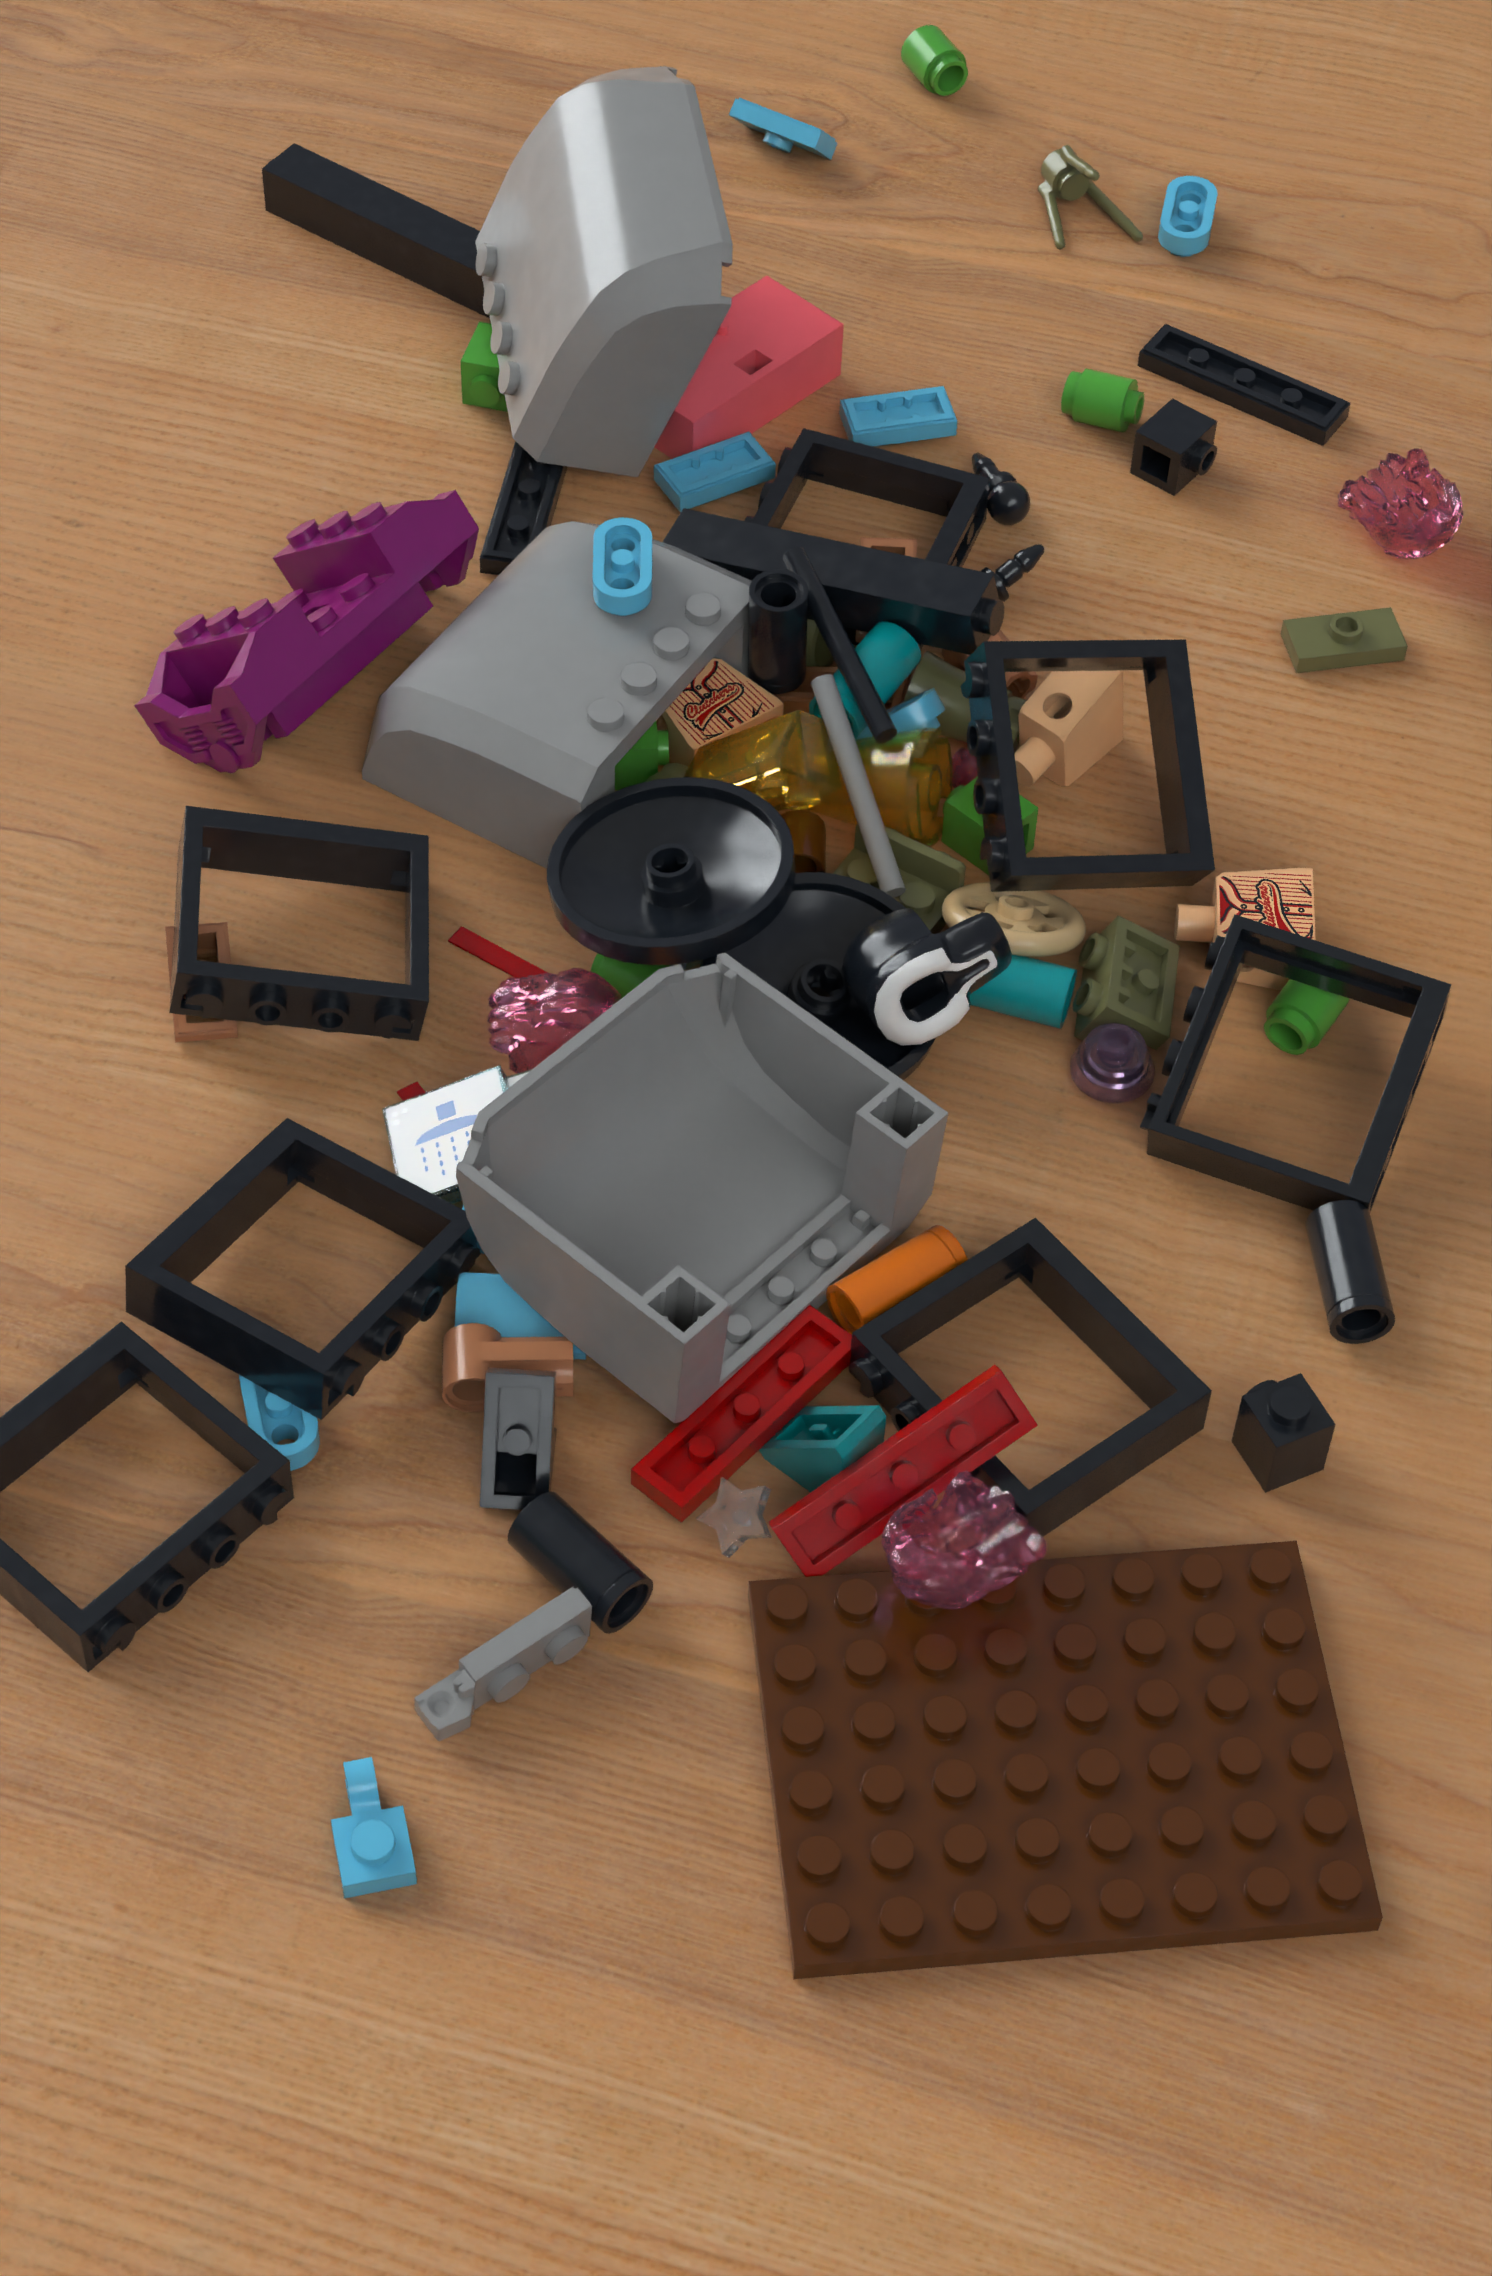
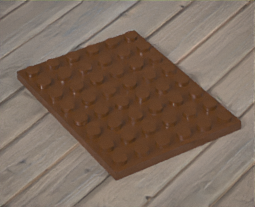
(1058, 1764)

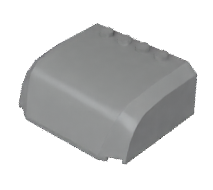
(605, 269)
(543, 692)
(694, 1177)

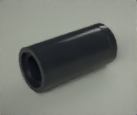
(777, 630)
(1350, 1272)
(577, 1555)

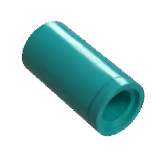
(888, 657)
(1029, 991)

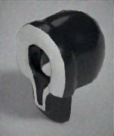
(921, 981)

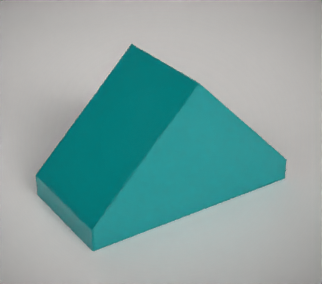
(824, 1441)

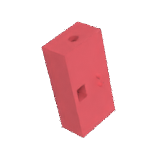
(756, 368)

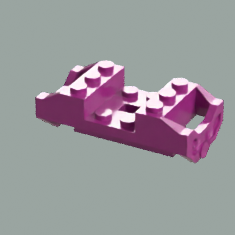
(276, 663)

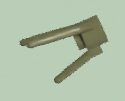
(1070, 179)

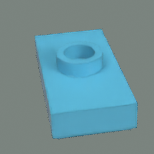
(781, 130)
(898, 417)
(714, 471)

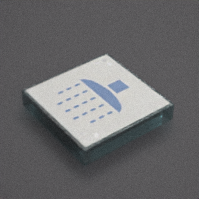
(435, 1128)

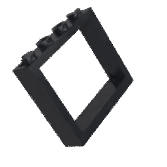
(882, 475)
(1175, 757)
(309, 853)
(1324, 968)
(162, 1273)
(1094, 1314)
(202, 1543)

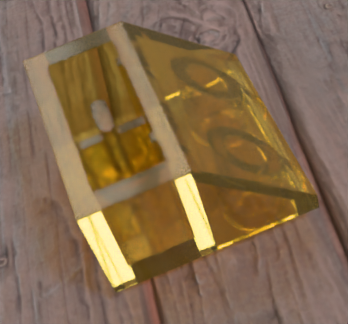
(779, 760)

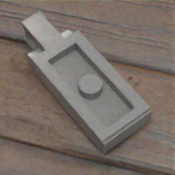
(505, 1663)

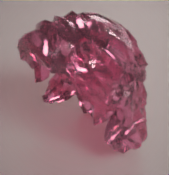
(1405, 505)
(545, 1011)
(961, 1546)

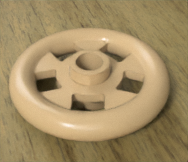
(1021, 918)

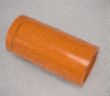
(893, 1277)

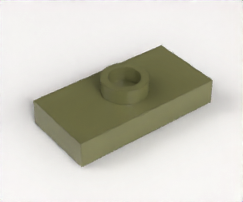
(1343, 640)

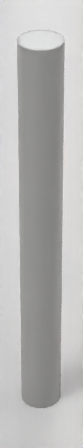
(858, 785)

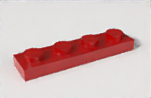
(743, 1414)
(921, 1456)

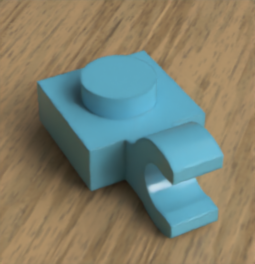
(372, 1842)

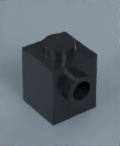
(1174, 447)
(1282, 1431)

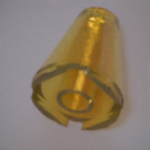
(907, 783)

